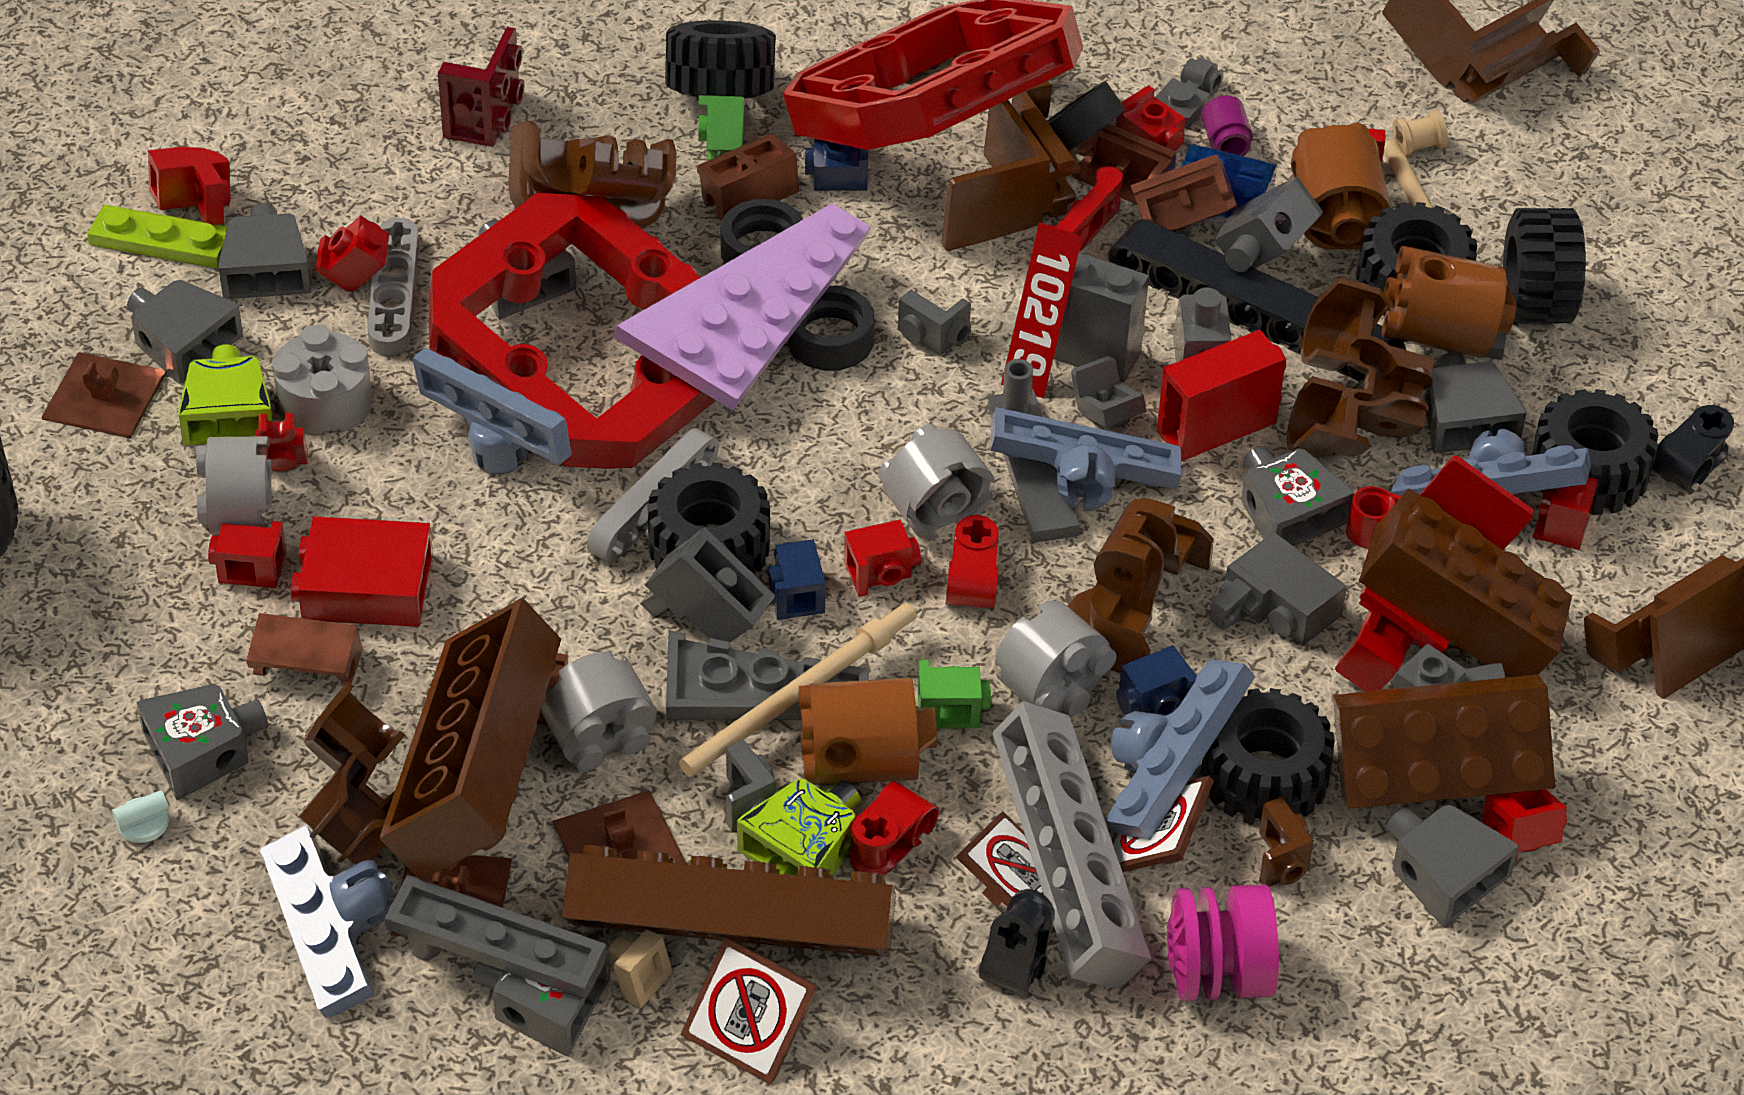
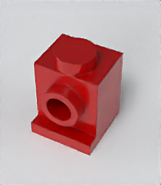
(1152, 119)
(352, 254)
(1565, 514)
(248, 554)
(880, 555)
(1526, 818)

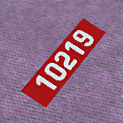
(1044, 301)

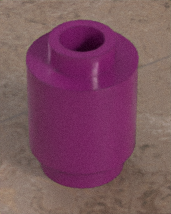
(1227, 125)

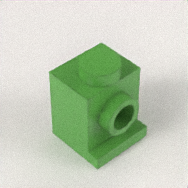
(722, 125)
(954, 693)

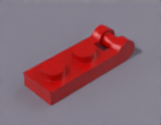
(1096, 208)

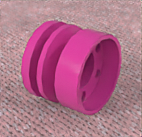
(1224, 942)

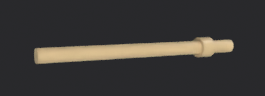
(869, 639)

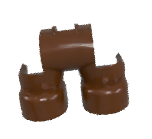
(592, 169)
(1394, 380)
(1129, 571)
(346, 808)

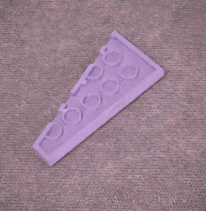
(741, 314)

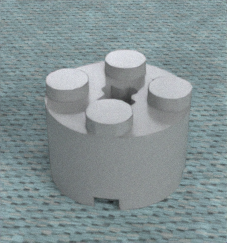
(323, 381)
(936, 480)
(235, 482)
(1054, 659)
(598, 710)

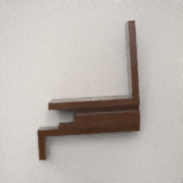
(1488, 57)
(1023, 178)
(1684, 628)

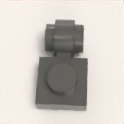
(1193, 91)

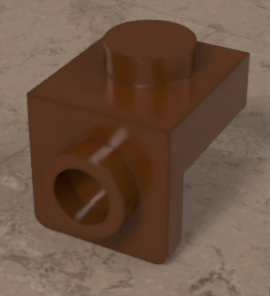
(1288, 844)

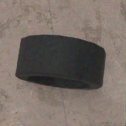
(1086, 115)
(753, 217)
(836, 352)

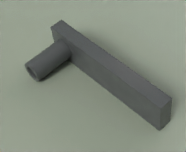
(1033, 480)
(494, 936)

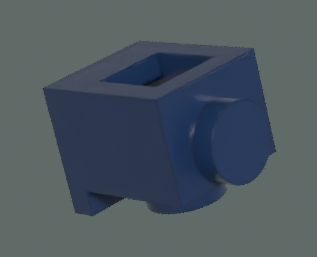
(837, 166)
(797, 580)
(1155, 683)

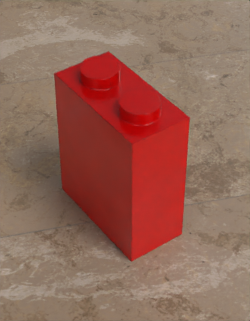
(1221, 394)
(363, 571)

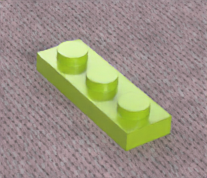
(157, 236)

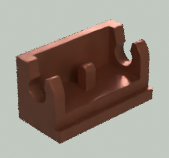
(1130, 153)
(750, 172)
(1186, 194)
(305, 646)

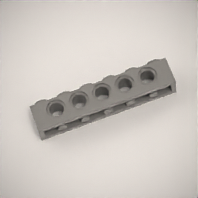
(1071, 846)

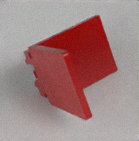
(1388, 629)

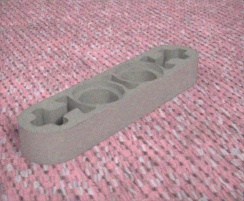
(394, 287)
(629, 515)

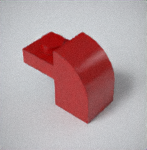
(190, 178)

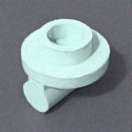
(142, 818)

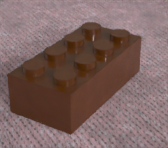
(1466, 587)
(1444, 741)

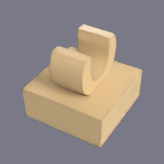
(640, 966)

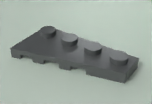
(727, 682)

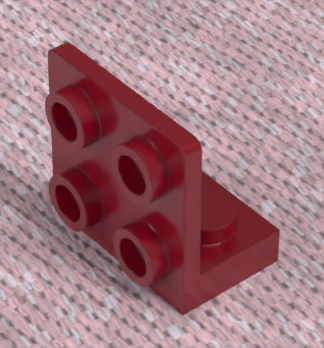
(479, 100)

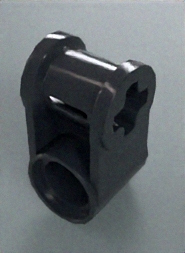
(1695, 447)
(1019, 943)

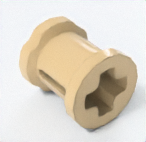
(1421, 132)

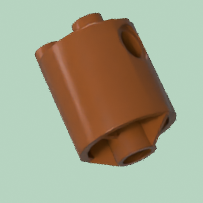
(1344, 178)
(1447, 303)
(863, 731)

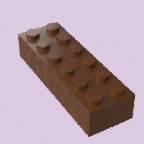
(471, 741)
(733, 903)

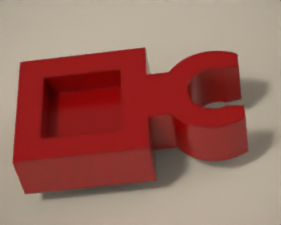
(286, 442)

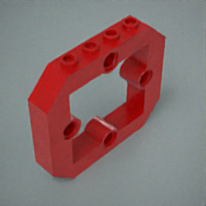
(1011, 51)
(510, 265)

